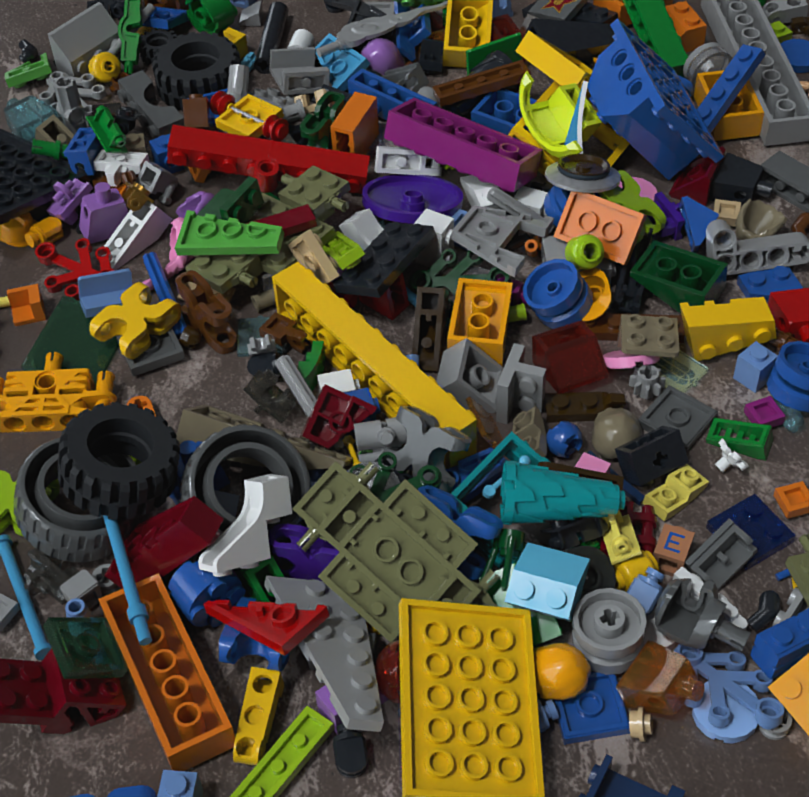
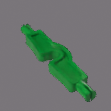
(130, 41)

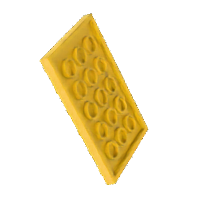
(468, 701)

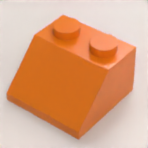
(687, 25)

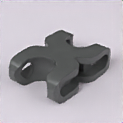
(427, 444)

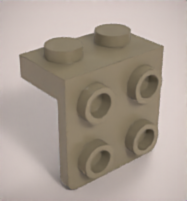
(648, 335)

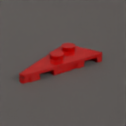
(269, 623)

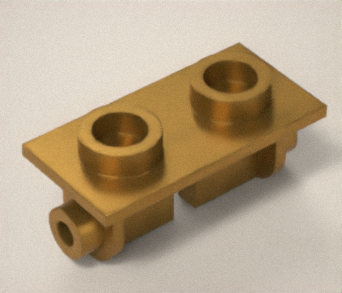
(136, 196)

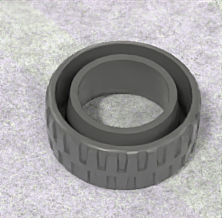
(250, 442)
(52, 529)

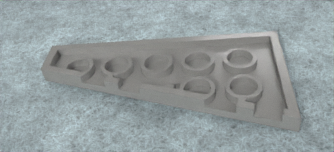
(338, 651)

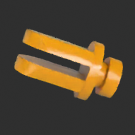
(44, 231)

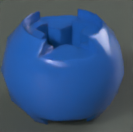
(564, 439)

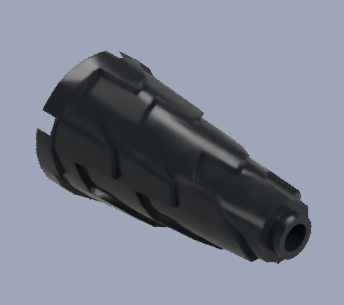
(492, 60)

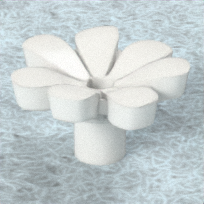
(729, 458)

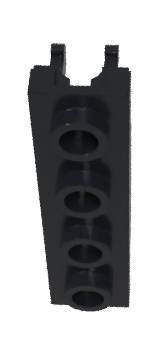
(628, 291)

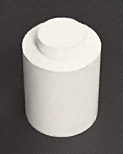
(301, 39)

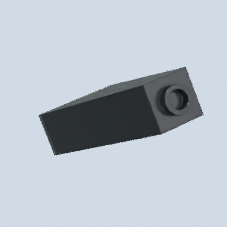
(578, 39)

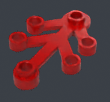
(48, 255)

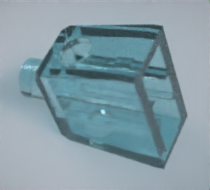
(27, 115)

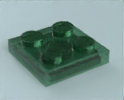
(85, 647)

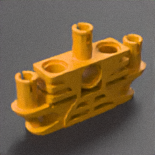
(50, 396)

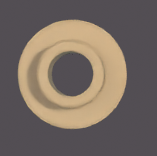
(640, 724)

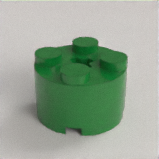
(211, 15)

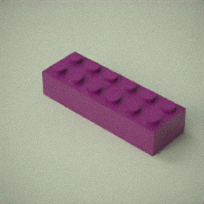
(463, 144)

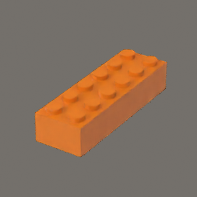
(170, 678)

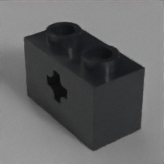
(652, 456)

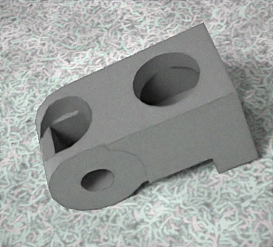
(785, 10)

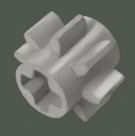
(647, 381)

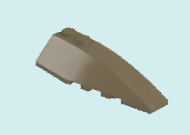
(204, 420)

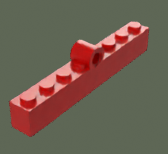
(261, 157)

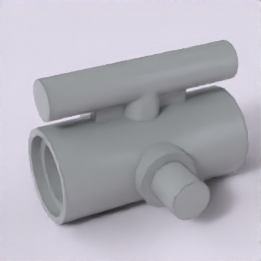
(377, 436)

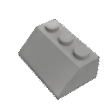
(81, 39)

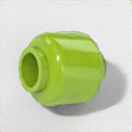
(584, 251)

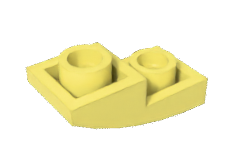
(677, 492)

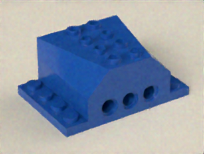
(648, 104)

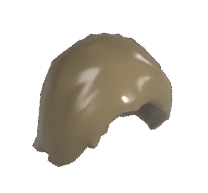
(758, 220)
(612, 429)

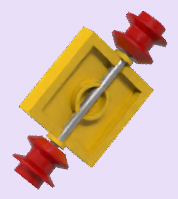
(249, 116)

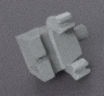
(157, 179)

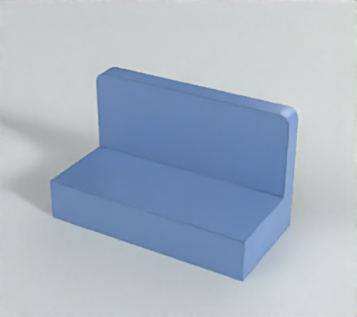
(102, 290)

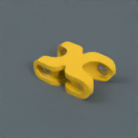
(135, 320)

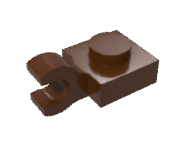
(283, 331)

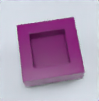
(764, 412)

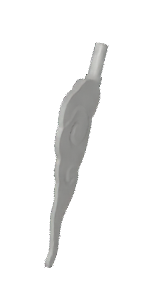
(369, 28)

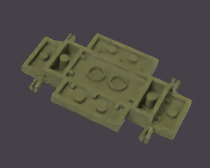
(313, 187)
(387, 547)

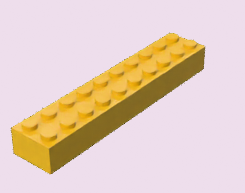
(364, 350)

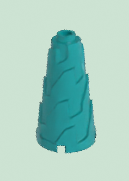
(542, 494)

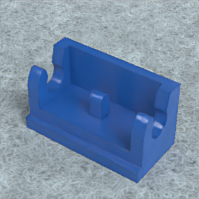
(83, 149)

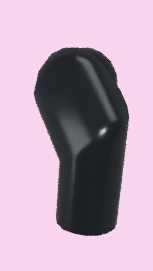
(767, 610)

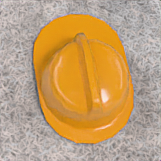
(14, 231)
(601, 291)

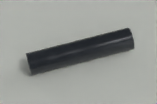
(271, 35)

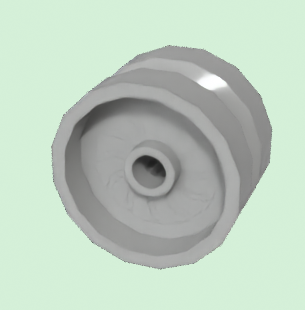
(609, 629)

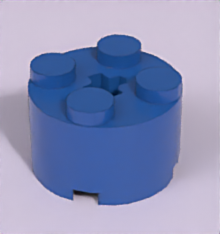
(194, 587)

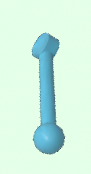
(490, 490)

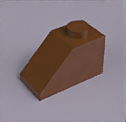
(198, 113)

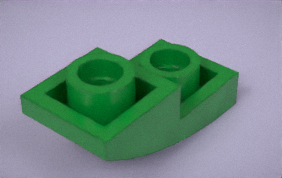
(313, 365)

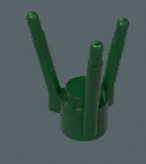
(510, 545)

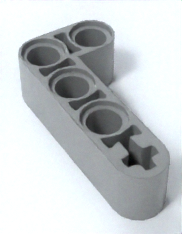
(792, 249)

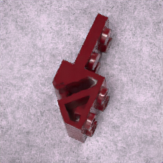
(41, 696)

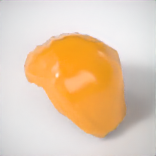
(560, 671)

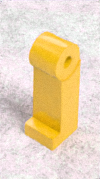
(257, 715)

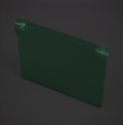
(70, 335)

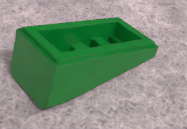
(751, 447)

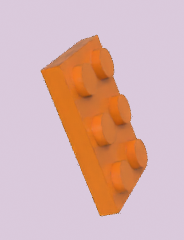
(610, 222)

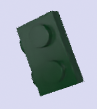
(236, 204)

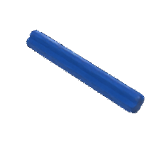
(162, 286)

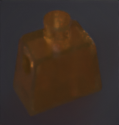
(659, 681)

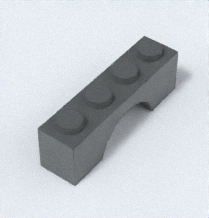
(139, 93)

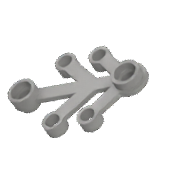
(86, 80)

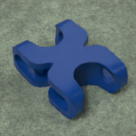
(472, 521)
(236, 645)

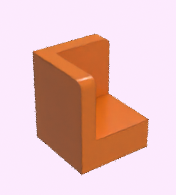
(26, 304)

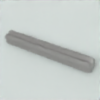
(300, 389)

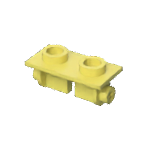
(620, 538)

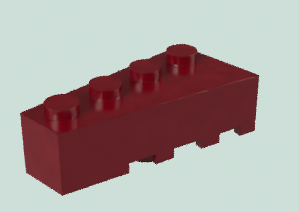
(168, 540)

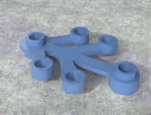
(767, 710)

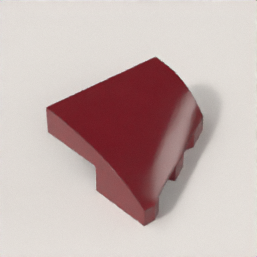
(334, 417)

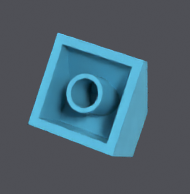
(547, 581)

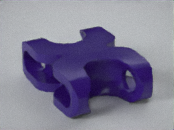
(306, 564)

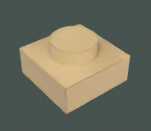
(727, 210)

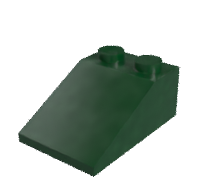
(680, 275)

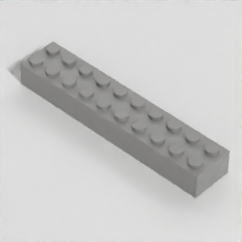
(774, 78)

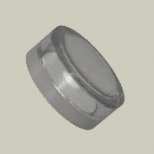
(706, 58)

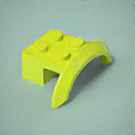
(551, 119)

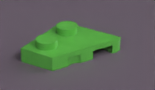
(19, 76)

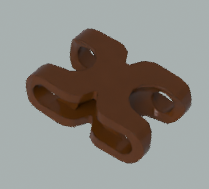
(207, 311)

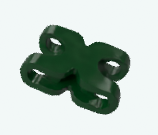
(317, 125)

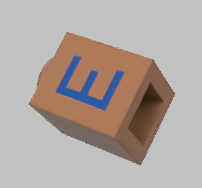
(673, 548)

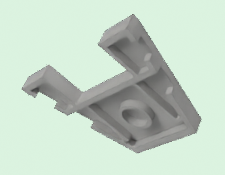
(489, 230)

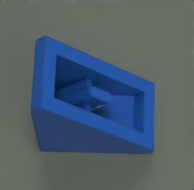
(696, 221)

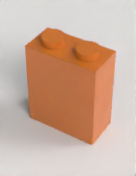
(356, 125)

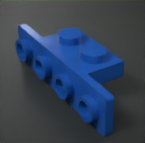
(412, 33)

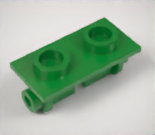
(106, 131)

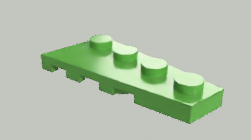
(221, 237)

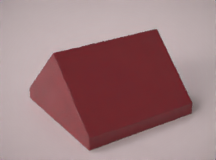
(696, 179)

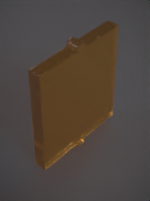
(485, 423)

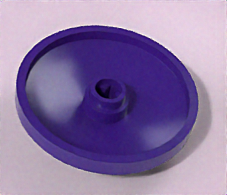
(406, 197)

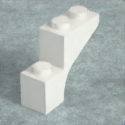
(247, 537)

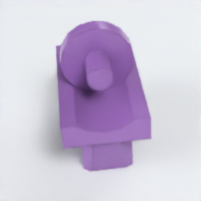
(67, 199)

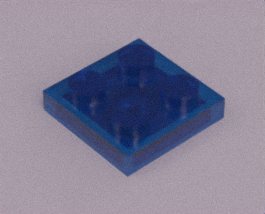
(759, 523)

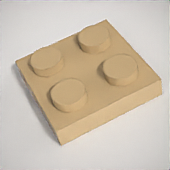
(310, 253)

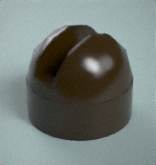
(190, 338)

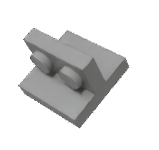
(519, 385)

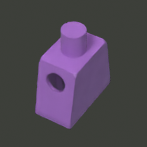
(101, 213)

